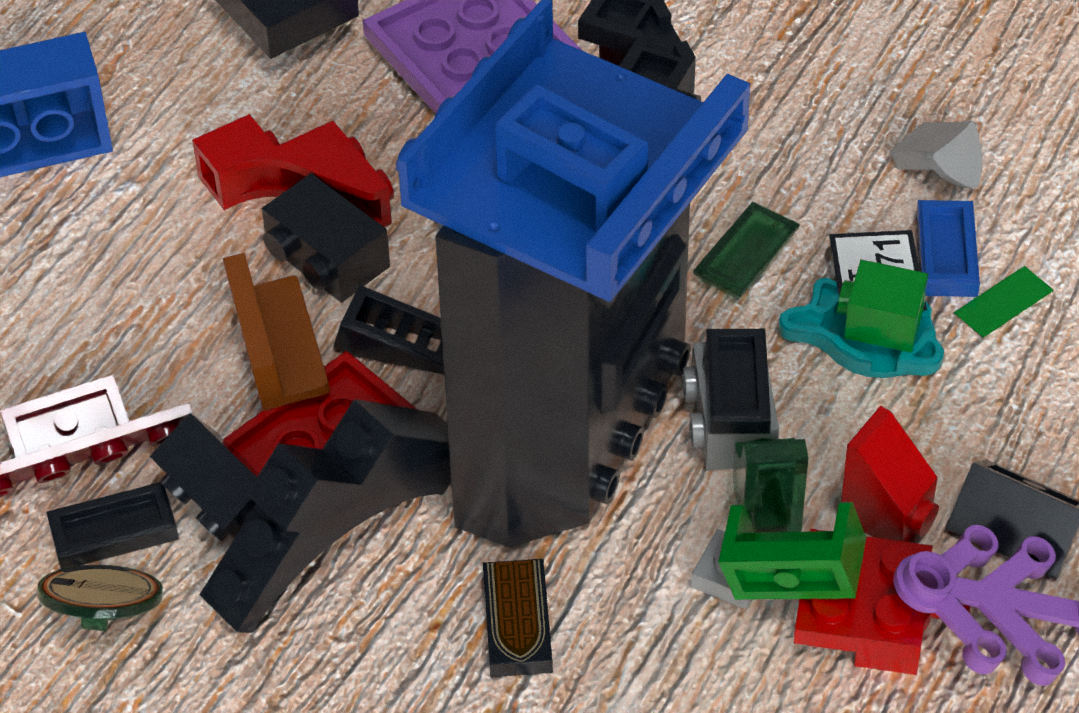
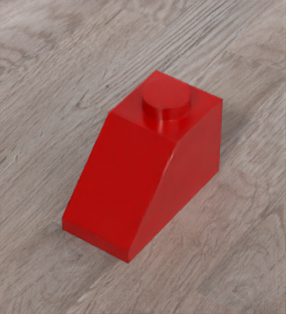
(889, 480)

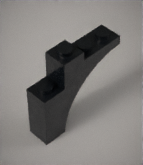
(318, 495)

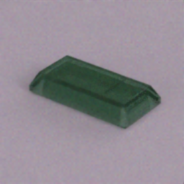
(745, 250)

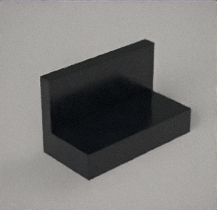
(1015, 510)

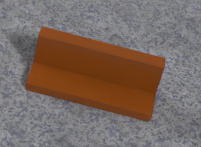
(277, 336)

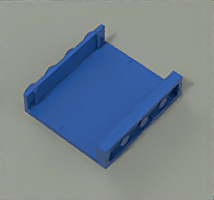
(540, 216)

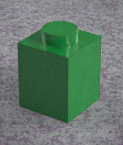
(883, 305)

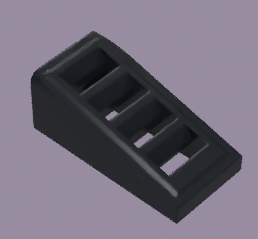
(376, 344)

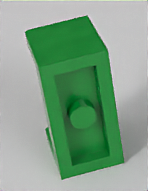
(793, 562)

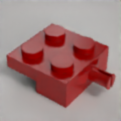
(874, 623)

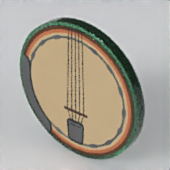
(99, 593)

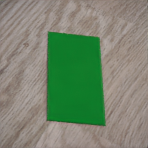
(1003, 301)

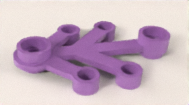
(931, 586)

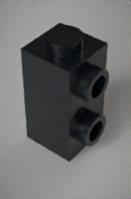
(210, 473)

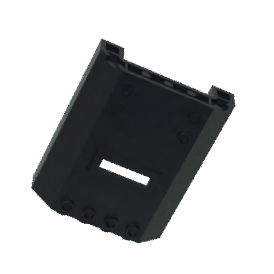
(546, 376)

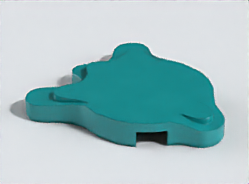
(825, 328)

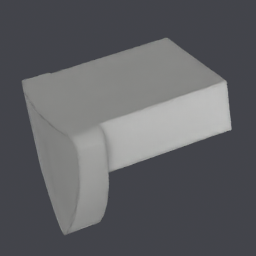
(946, 148)

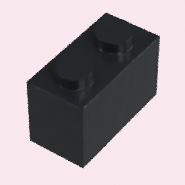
(325, 238)

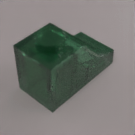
(771, 482)

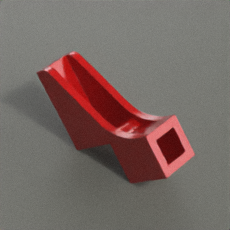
(249, 163)

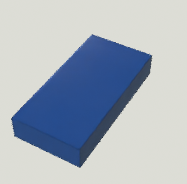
(948, 247)

